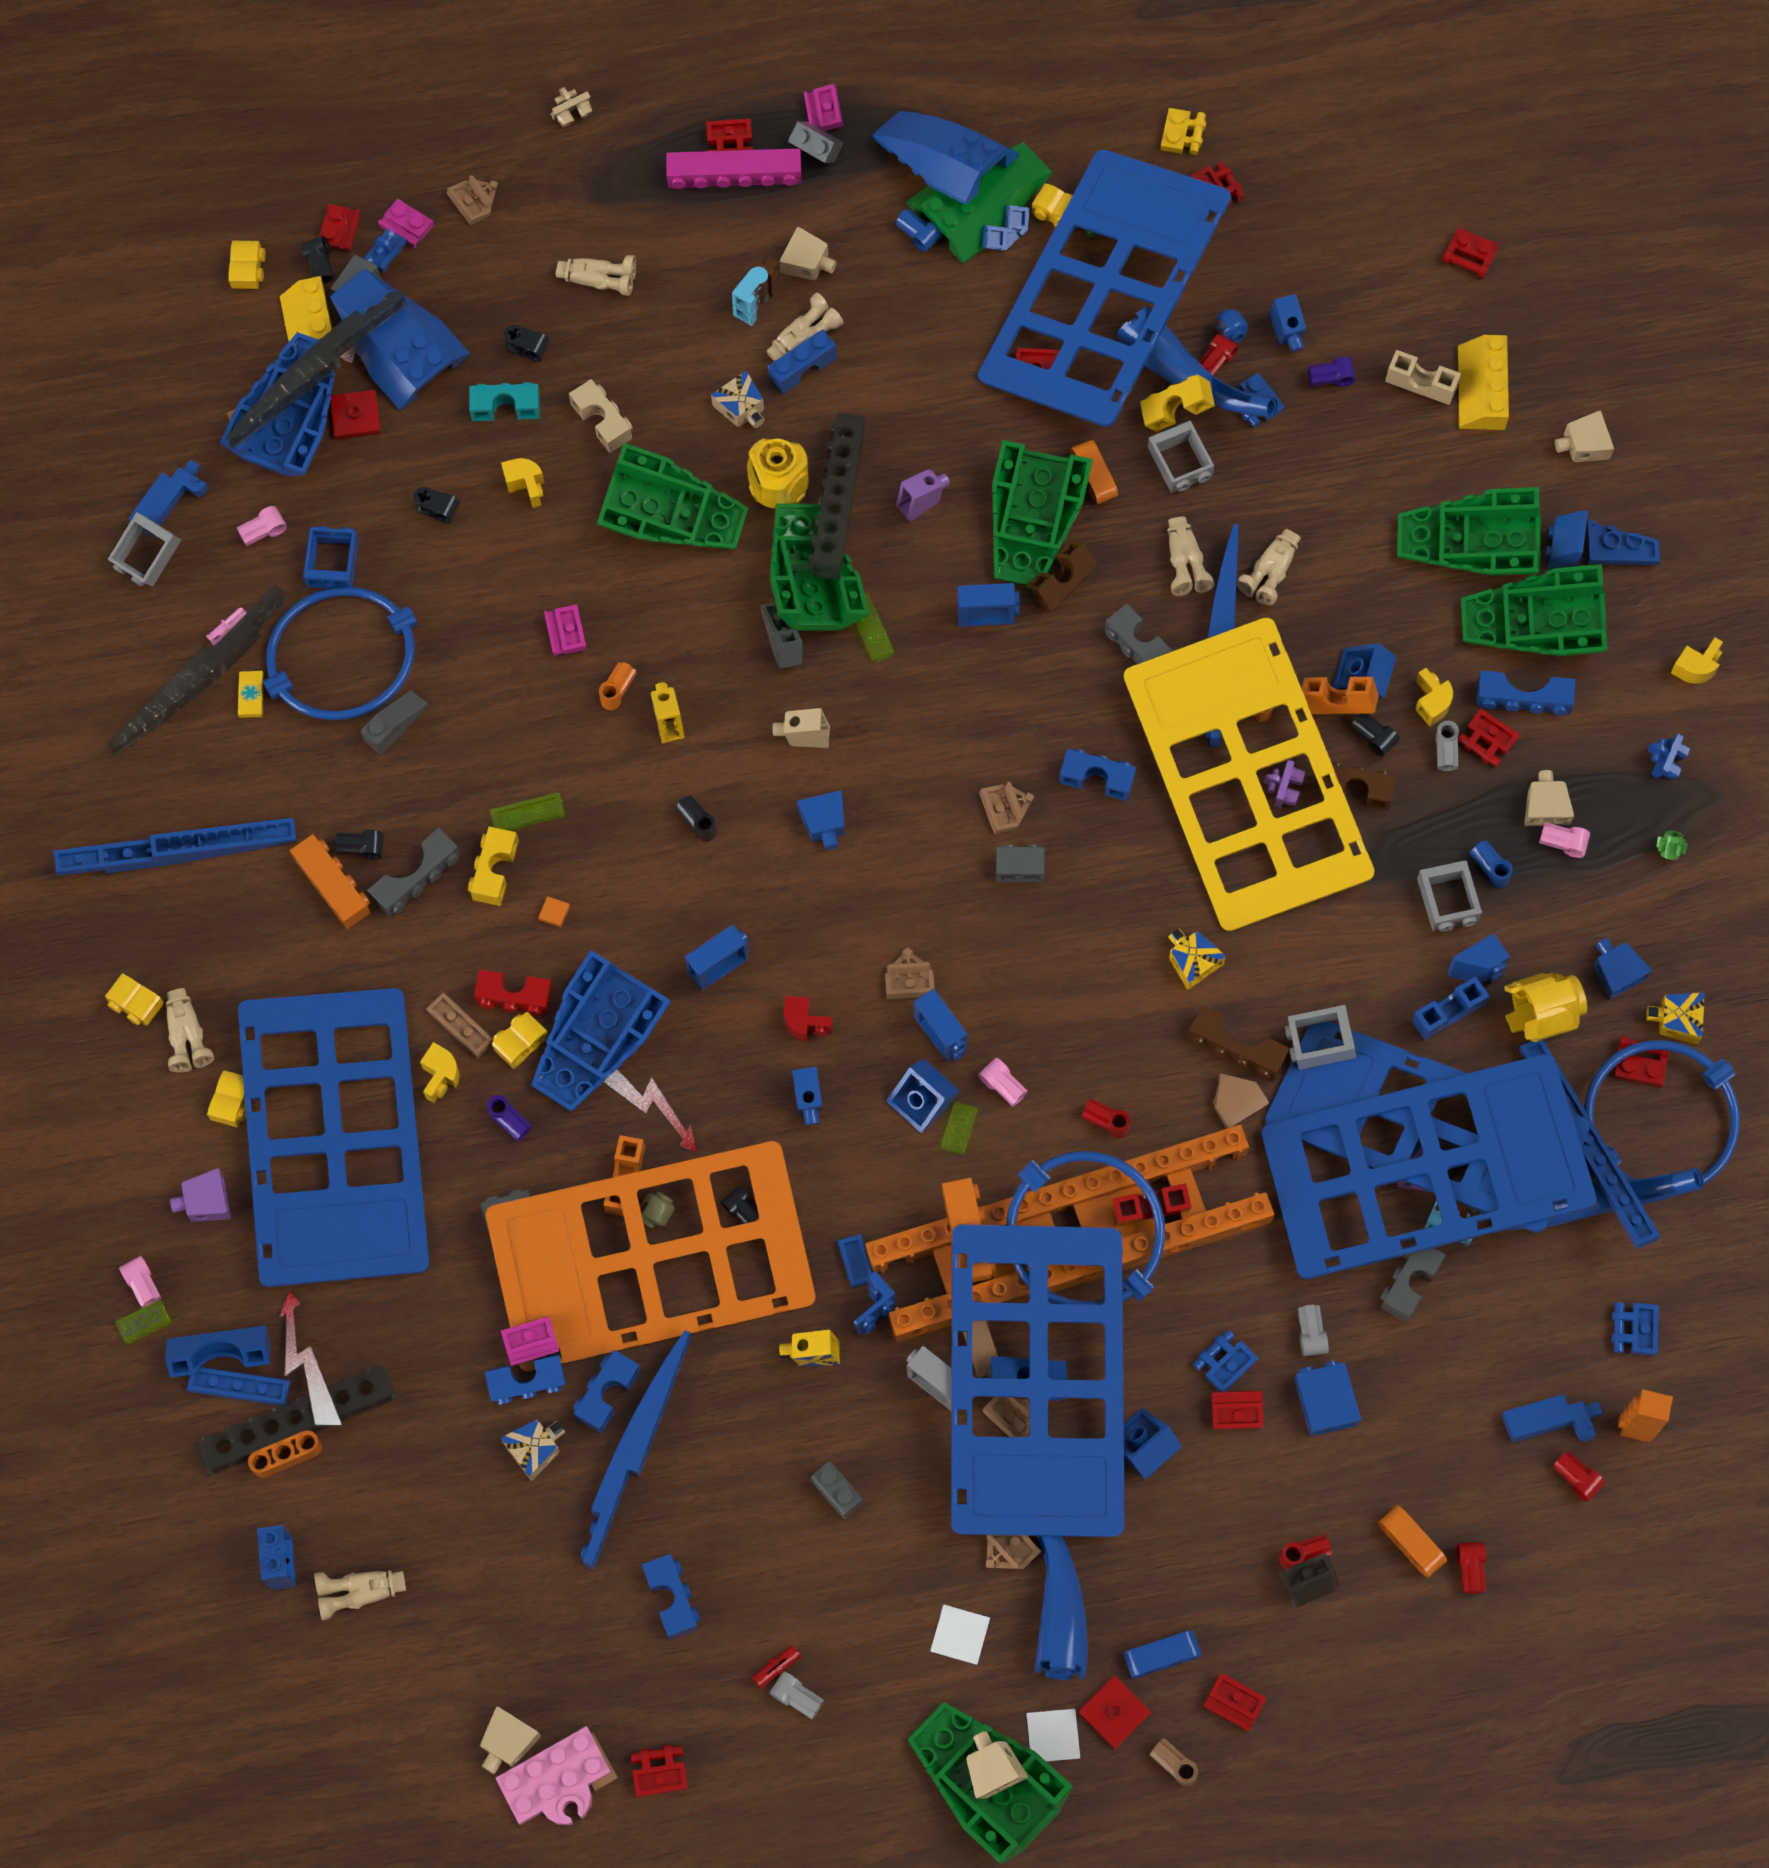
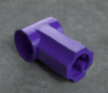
(1338, 372)
(509, 1119)

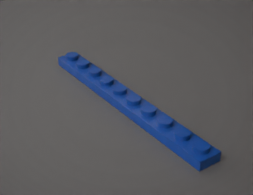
(1604, 1167)

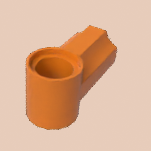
(617, 685)

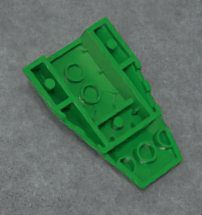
(997, 189)
(667, 504)
(1033, 509)
(1477, 533)
(799, 597)
(1543, 614)
(1006, 1820)

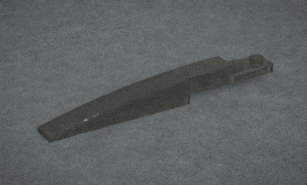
(314, 366)
(199, 672)

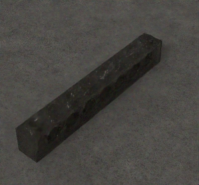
(836, 510)
(216, 1462)

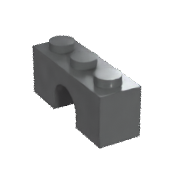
(1122, 628)
(1400, 1299)

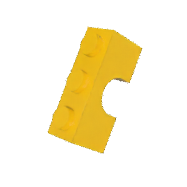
(1160, 407)
(497, 846)

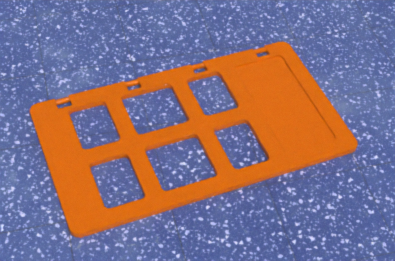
(551, 1271)

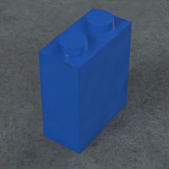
(1327, 1398)

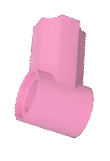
(267, 523)
(1572, 840)
(998, 1077)
(138, 1277)

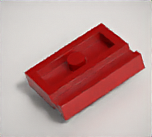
(340, 226)
(1237, 1409)
(1234, 1702)

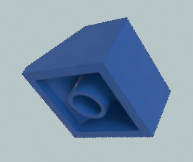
(1566, 540)
(1365, 661)
(1484, 960)
(922, 1095)
(1147, 1443)

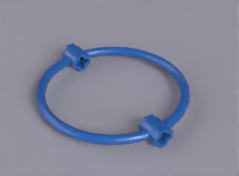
(279, 684)
(1715, 1076)
(1034, 1176)

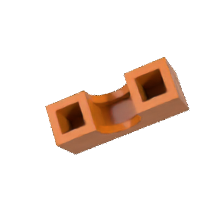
(1358, 698)
(628, 1160)

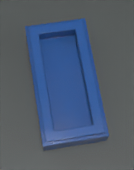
(855, 1260)

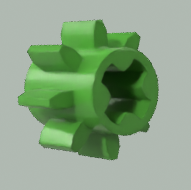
(1671, 845)

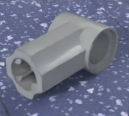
(1447, 747)
(1312, 1337)
(791, 1692)

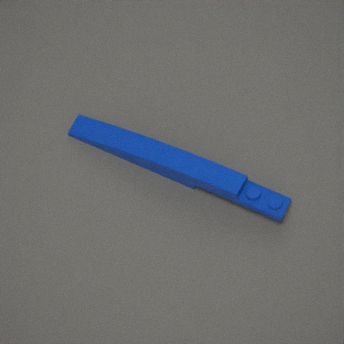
(1224, 604)
(175, 847)
(633, 1450)

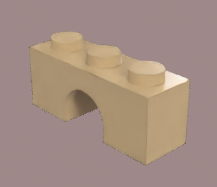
(1409, 375)
(591, 400)

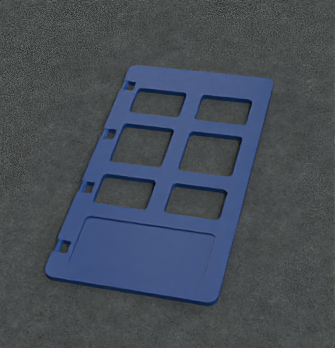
(1139, 209)
(1523, 1140)
(342, 1228)
(1037, 1480)

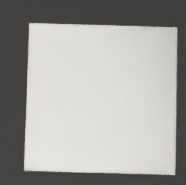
(960, 1634)
(1054, 1734)

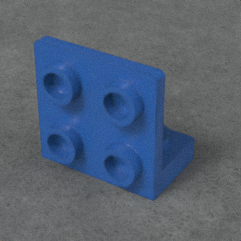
(884, 1303)

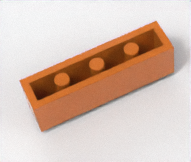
(330, 881)
(963, 1210)
(1645, 1416)

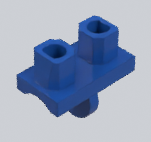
(385, 249)
(1664, 754)

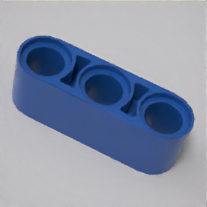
(1162, 1654)

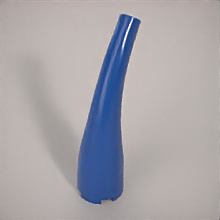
(1175, 364)
(1646, 1189)
(1063, 1626)

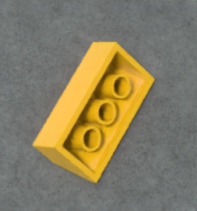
(306, 309)
(1483, 383)

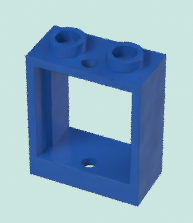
(330, 579)
(987, 604)
(717, 957)
(940, 1025)
(274, 1547)

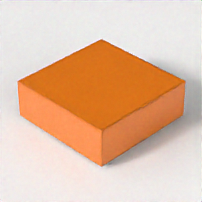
(554, 912)

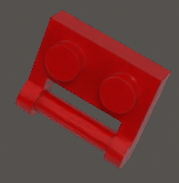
(1472, 247)
(1641, 1069)

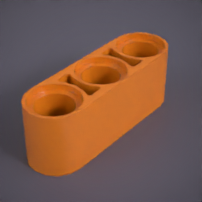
(1100, 482)
(272, 1453)
(1412, 1541)

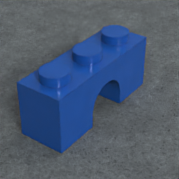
(788, 369)
(1079, 766)
(1461, 1003)
(1019, 1369)
(616, 1371)
(504, 1385)
(664, 1574)

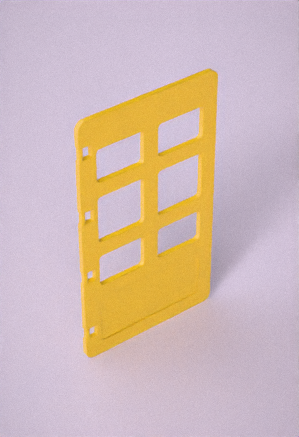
(1213, 689)

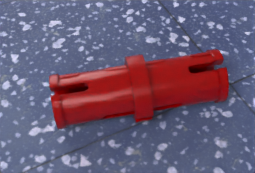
(761, 1678)

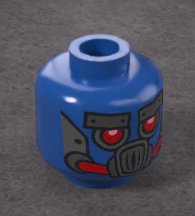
(1231, 325)

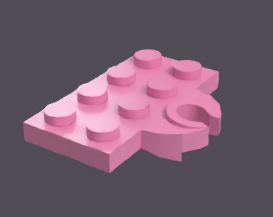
(555, 1779)

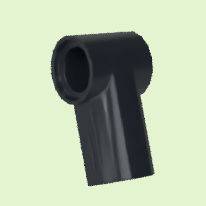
(317, 254)
(1380, 738)
(697, 817)
(367, 845)
(740, 1205)

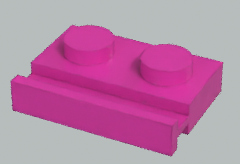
(824, 108)
(406, 222)
(565, 630)
(529, 1340)

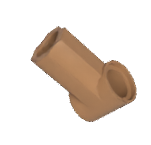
(1172, 1761)

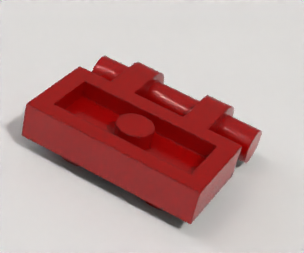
(729, 132)
(1225, 174)
(1491, 731)
(659, 1779)

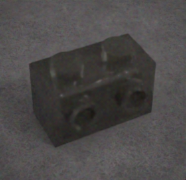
(1309, 1580)

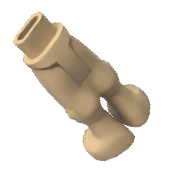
(596, 272)
(800, 328)
(1183, 551)
(1272, 563)
(183, 1027)
(362, 1588)

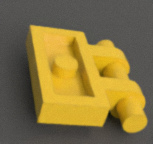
(1176, 128)

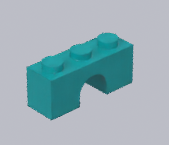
(487, 398)

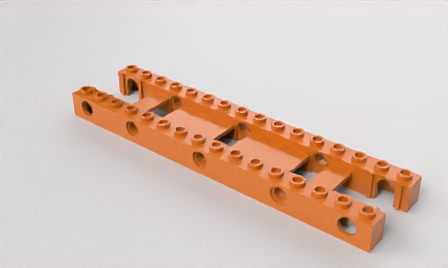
(1091, 1199)

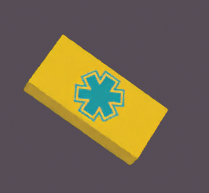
(250, 694)

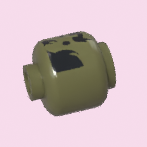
(656, 1209)

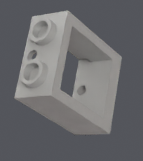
(1174, 437)
(127, 542)
(1443, 874)
(1323, 1056)
(930, 1374)

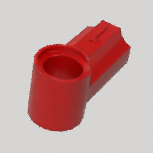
(1219, 352)
(1105, 1116)
(1584, 1480)
(1305, 1550)
(1472, 1558)

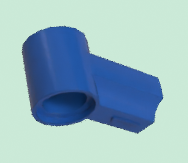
(923, 234)
(1491, 862)

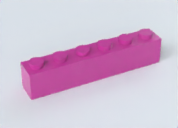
(733, 168)

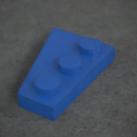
(1619, 548)

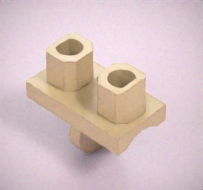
(562, 111)

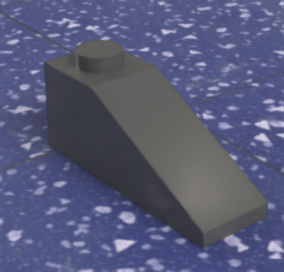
(783, 638)
(392, 722)

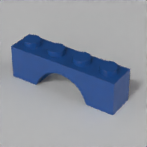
(1496, 692)
(189, 1353)

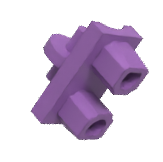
(1291, 775)

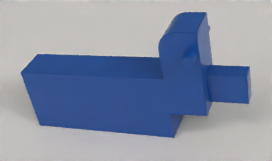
(167, 492)
(1550, 1416)

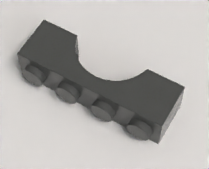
(393, 893)

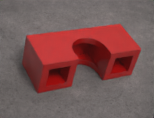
(533, 998)
(1137, 1208)

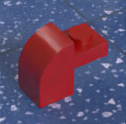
(800, 1023)

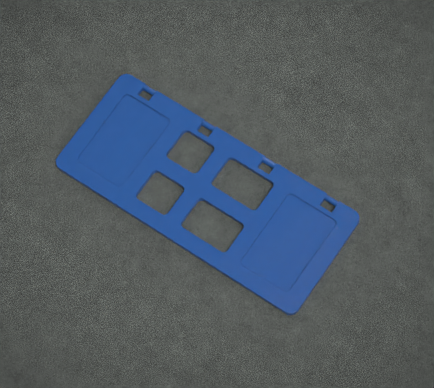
(1363, 1078)

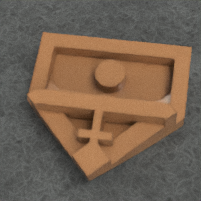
(473, 198)
(1005, 806)
(908, 977)
(1237, 1099)
(1010, 1415)
(1010, 1551)

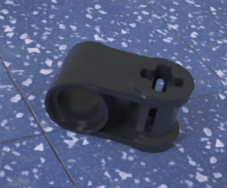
(527, 342)
(436, 504)

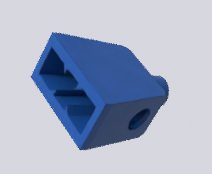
(1288, 322)
(823, 818)
(1619, 968)
(807, 1084)

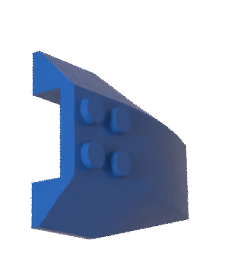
(943, 152)
(406, 347)
(293, 435)
(595, 1030)

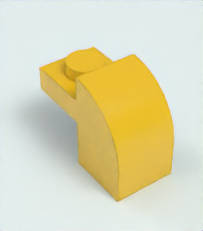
(524, 474)
(1698, 668)
(1437, 698)
(444, 1068)

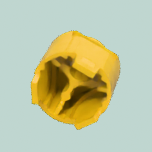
(780, 481)
(1546, 1005)

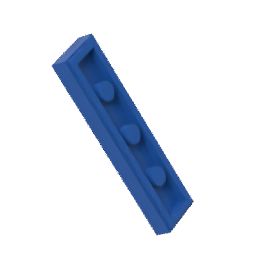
(239, 1386)

